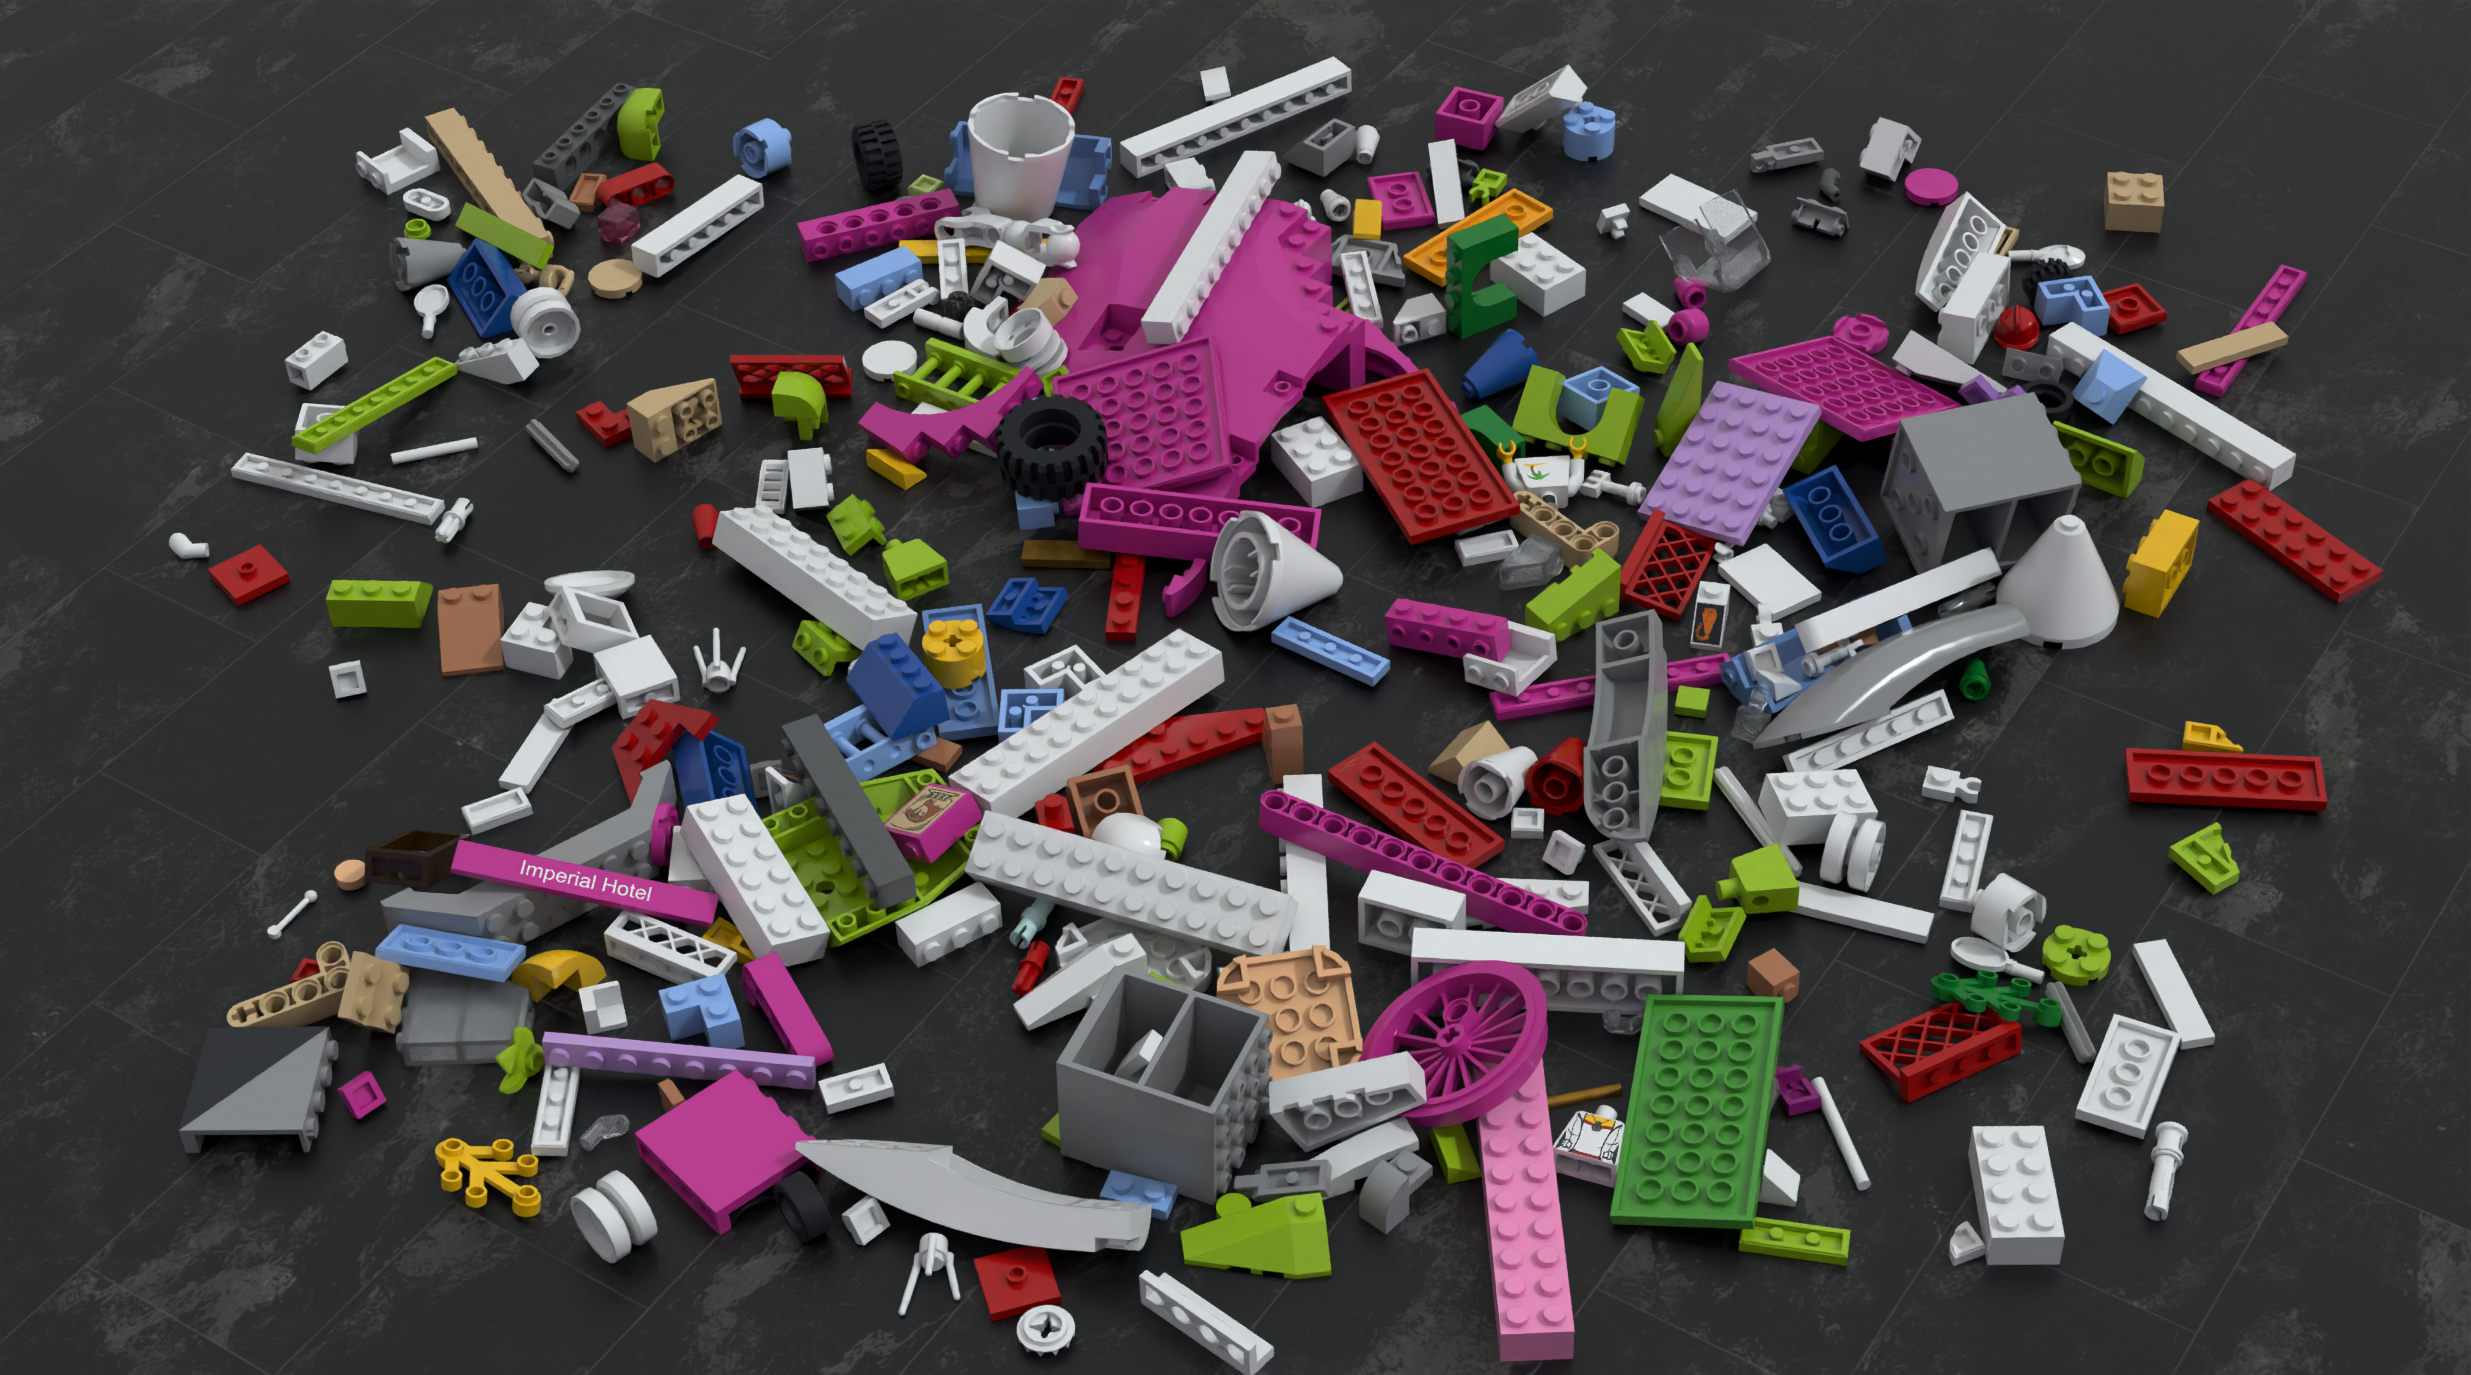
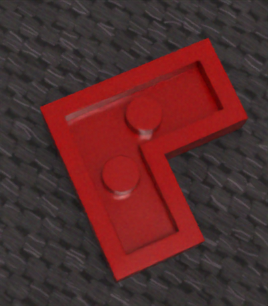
(604, 424)

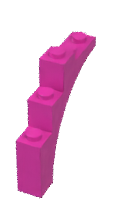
(950, 431)

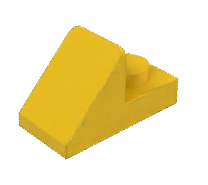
(1367, 219)

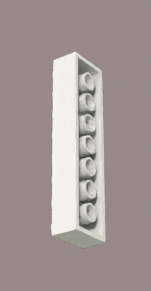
(812, 576)
(1573, 970)

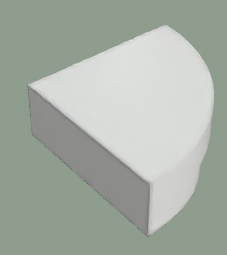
(1965, 1245)

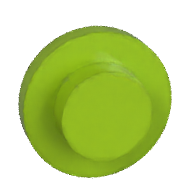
(417, 229)

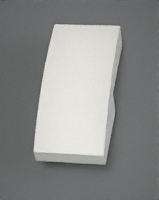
(1215, 84)

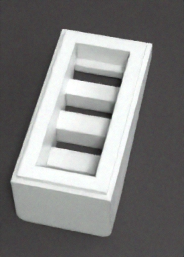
(774, 485)

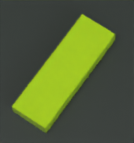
(1796, 1241)

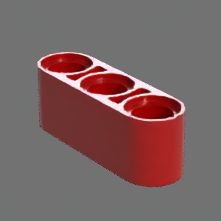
(636, 186)

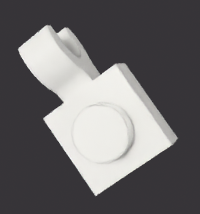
(1764, 628)

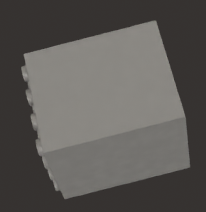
(1977, 481)
(1193, 1101)

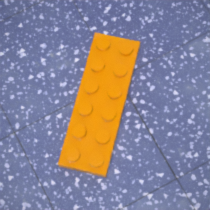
(1524, 211)

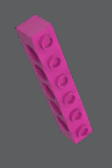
(875, 225)

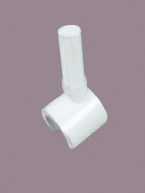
(1723, 552)

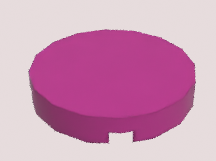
(1931, 186)
(1862, 333)
(662, 833)

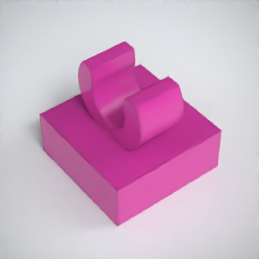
(362, 1095)

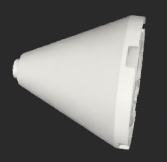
(1266, 573)
(2062, 588)

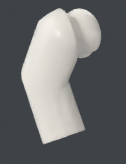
(185, 549)

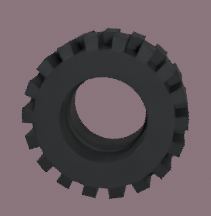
(877, 154)

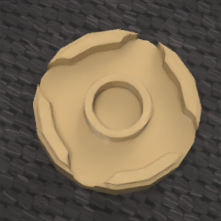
(615, 278)

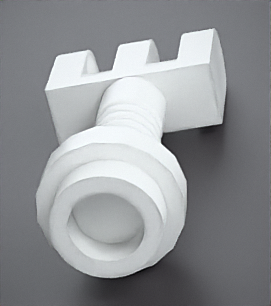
(1601, 482)
(1814, 665)

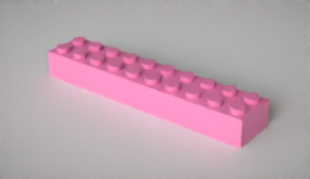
(1525, 1226)

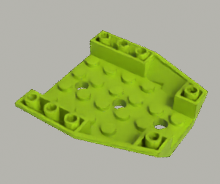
(821, 866)

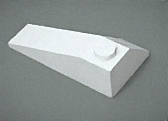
(1934, 364)
(1080, 979)

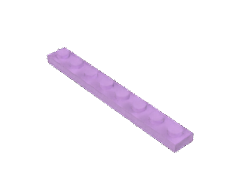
(677, 1060)

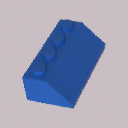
(486, 288)
(1835, 522)
(897, 688)
(711, 769)

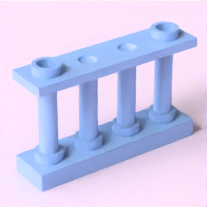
(884, 754)

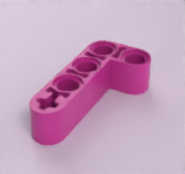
(771, 986)

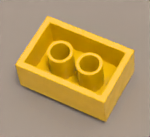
(2160, 563)

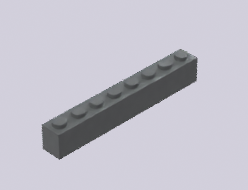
(848, 812)

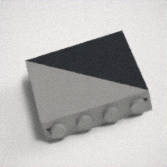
(259, 1083)

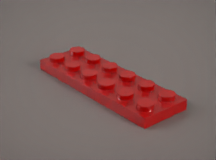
(2294, 540)
(2225, 779)
(1414, 807)

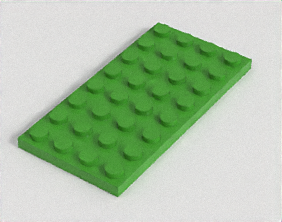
(1698, 1112)

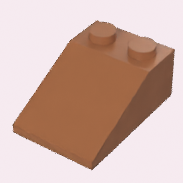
(471, 629)
(1101, 795)

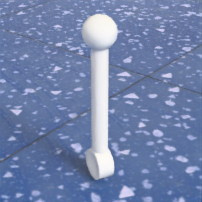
(275, 931)

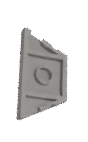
(1381, 255)

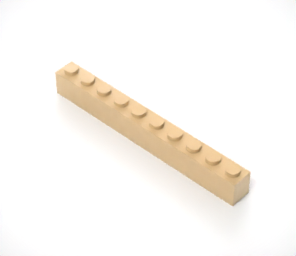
(480, 173)

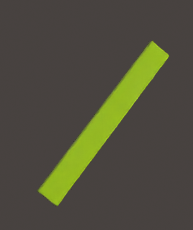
(374, 405)

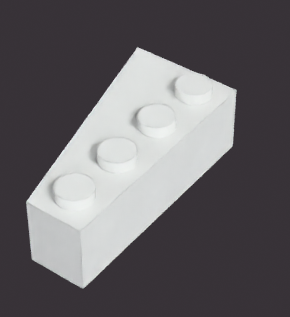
(1346, 1098)

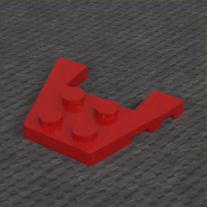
(653, 735)

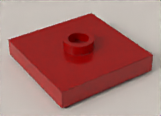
(2132, 309)
(249, 575)
(1016, 1281)

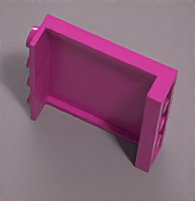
(723, 1147)

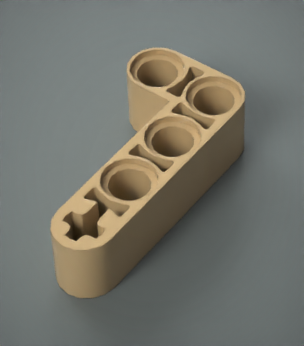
(1576, 543)
(302, 1000)

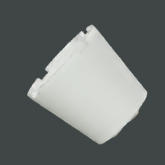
(1019, 154)

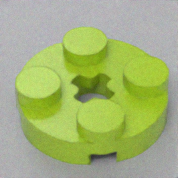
(2091, 947)

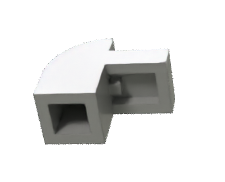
(1388, 1188)

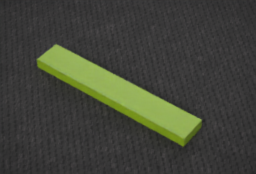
(505, 236)

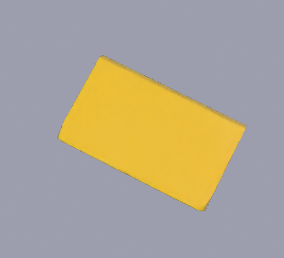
(894, 467)

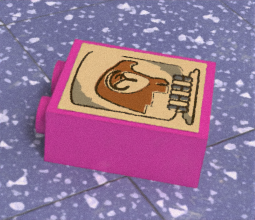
(933, 821)

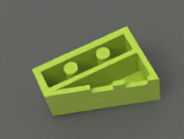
(1579, 600)

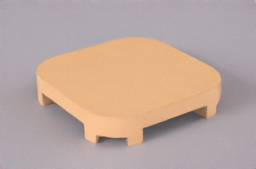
(1307, 1007)

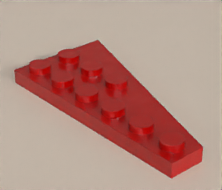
(1187, 741)

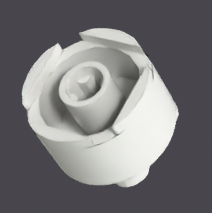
(2007, 912)

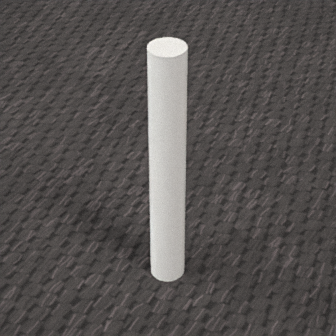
(434, 450)

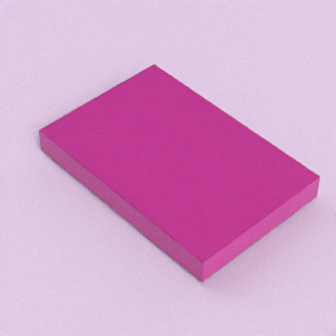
(1402, 199)

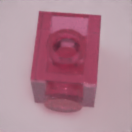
(618, 223)

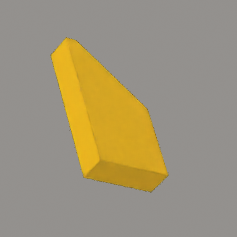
(2207, 739)

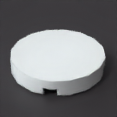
(888, 356)

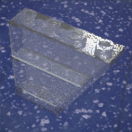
(460, 1018)

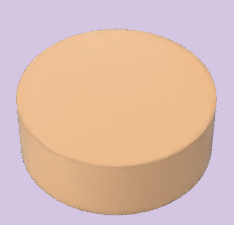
(350, 874)

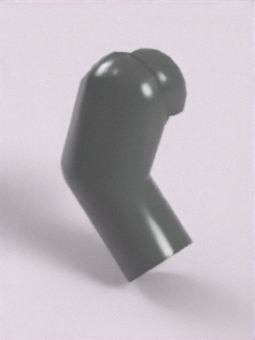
(1828, 182)

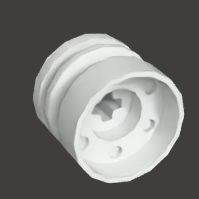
(1031, 342)

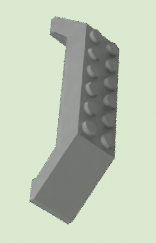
(522, 914)

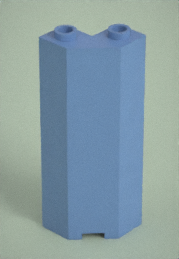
(1082, 180)
(1791, 653)

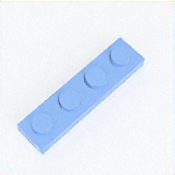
(1330, 651)

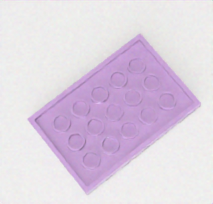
(1731, 462)

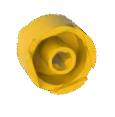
(954, 652)

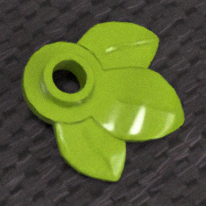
(520, 1060)

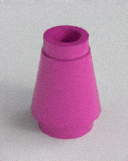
(1690, 294)

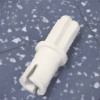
(453, 520)

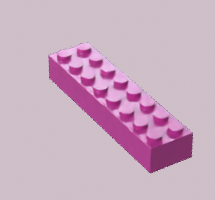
(1174, 522)

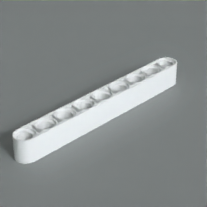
(1897, 599)

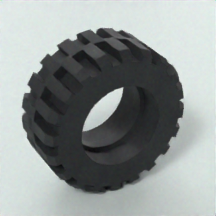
(1051, 422)

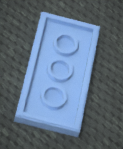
(451, 952)

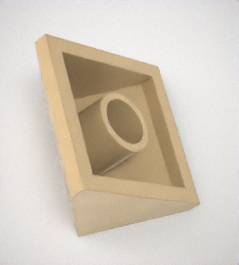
(1468, 746)

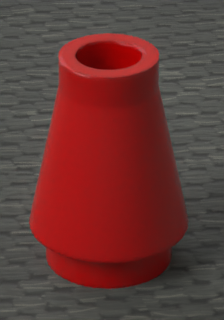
(704, 522)

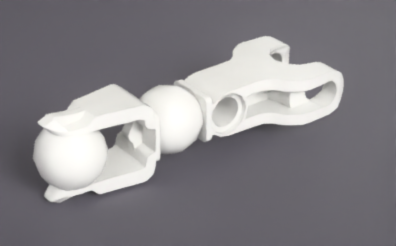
(984, 229)

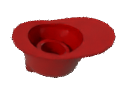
(2017, 328)

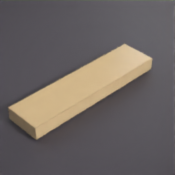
(2232, 347)

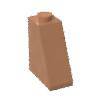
(1283, 741)

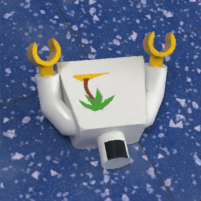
(1549, 477)

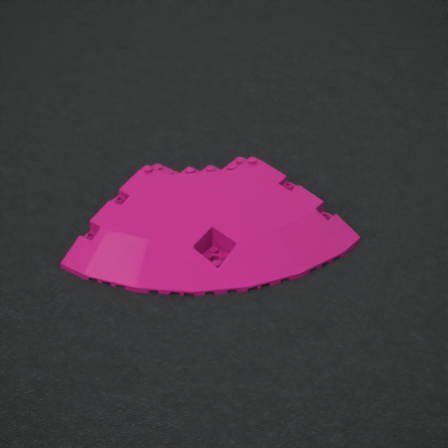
(1265, 310)

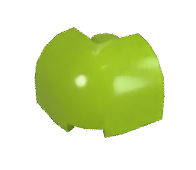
(639, 122)
(801, 400)

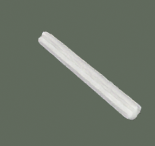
(1751, 814)

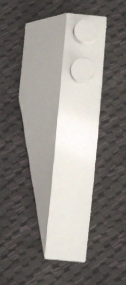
(1956, 240)

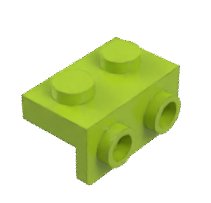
(1648, 349)
(855, 524)
(823, 646)
(1710, 931)

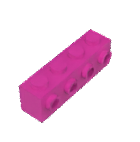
(1447, 630)

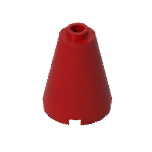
(1558, 778)

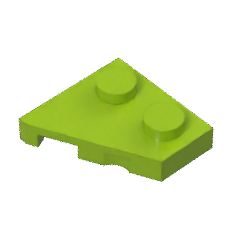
(2207, 859)

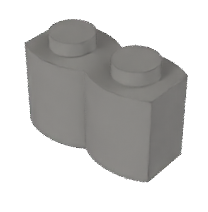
(551, 203)

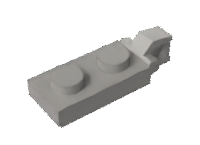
(1786, 154)
(1285, 1179)

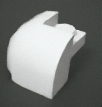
(1131, 833)

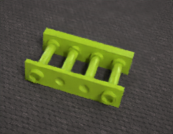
(956, 363)

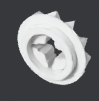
(1035, 1322)

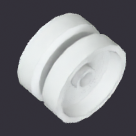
(545, 322)
(1853, 851)
(613, 1216)

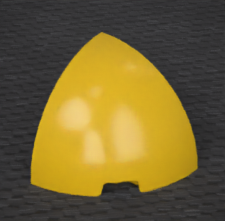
(555, 968)

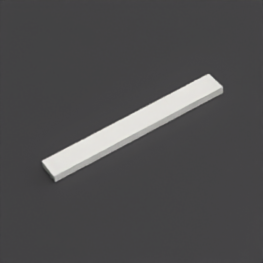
(338, 488)

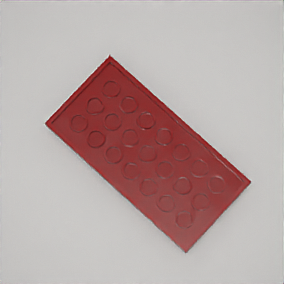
(1420, 456)

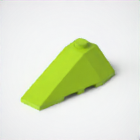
(1680, 403)
(1272, 1237)

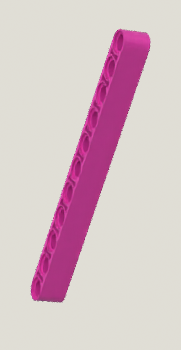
(1374, 850)

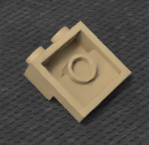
(374, 993)

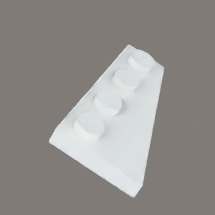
(1567, 893)

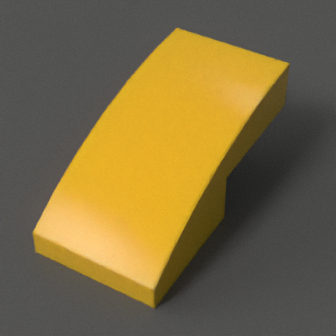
(728, 936)

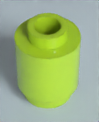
(1172, 837)

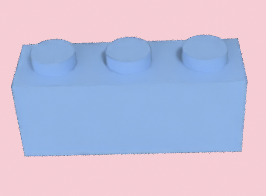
(877, 277)

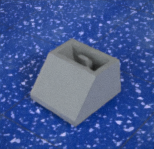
(1324, 148)

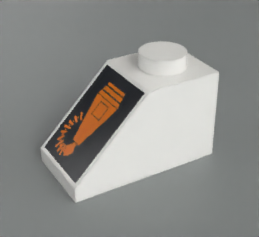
(1710, 616)
(784, 789)

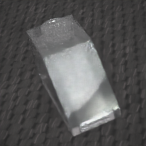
(1531, 564)

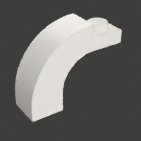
(981, 326)

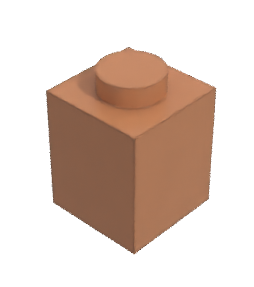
(1773, 976)

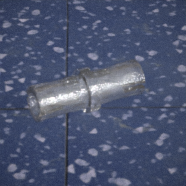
(1968, 600)

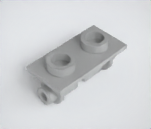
(1831, 219)
(2032, 366)

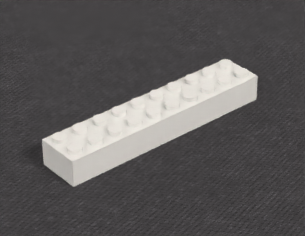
(1092, 725)
(1130, 887)

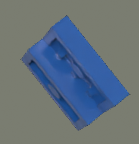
(1027, 606)

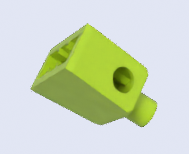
(913, 568)
(1761, 882)

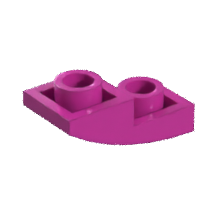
(1186, 588)

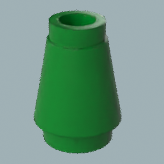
(1975, 680)

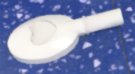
(2072, 256)
(428, 304)
(1987, 956)

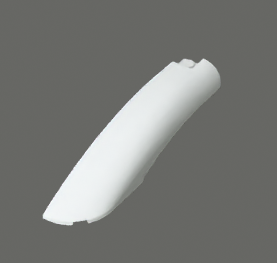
(970, 1199)

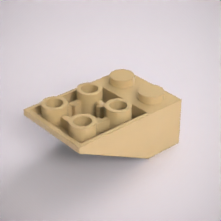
(673, 417)

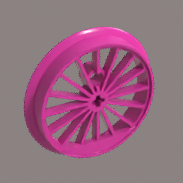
(1466, 1037)

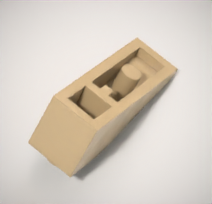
(1052, 297)

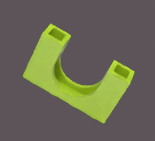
(1607, 441)

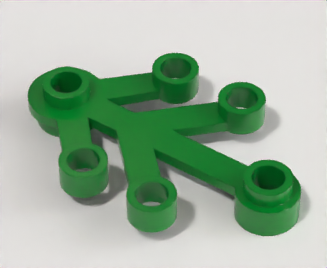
(2000, 999)

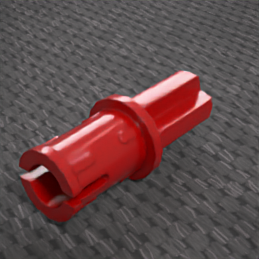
(1030, 968)

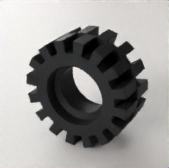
(2044, 272)

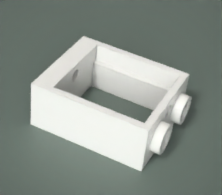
(590, 620)

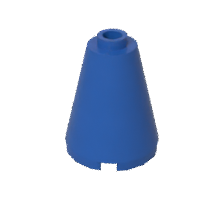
(1500, 367)

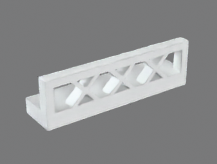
(1653, 879)
(662, 957)
(1204, 1323)

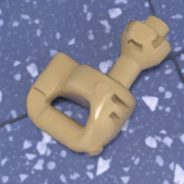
(552, 276)

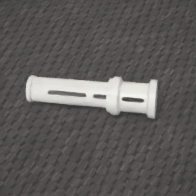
(2166, 1159)

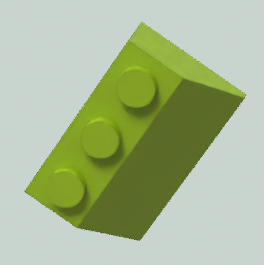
(2101, 461)
(378, 603)

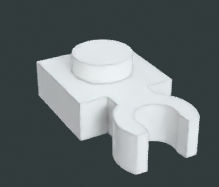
(1946, 784)

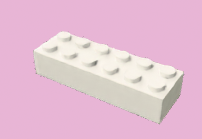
(754, 880)

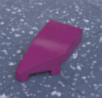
(1796, 1091)

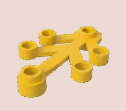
(455, 1154)

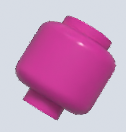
(1688, 326)

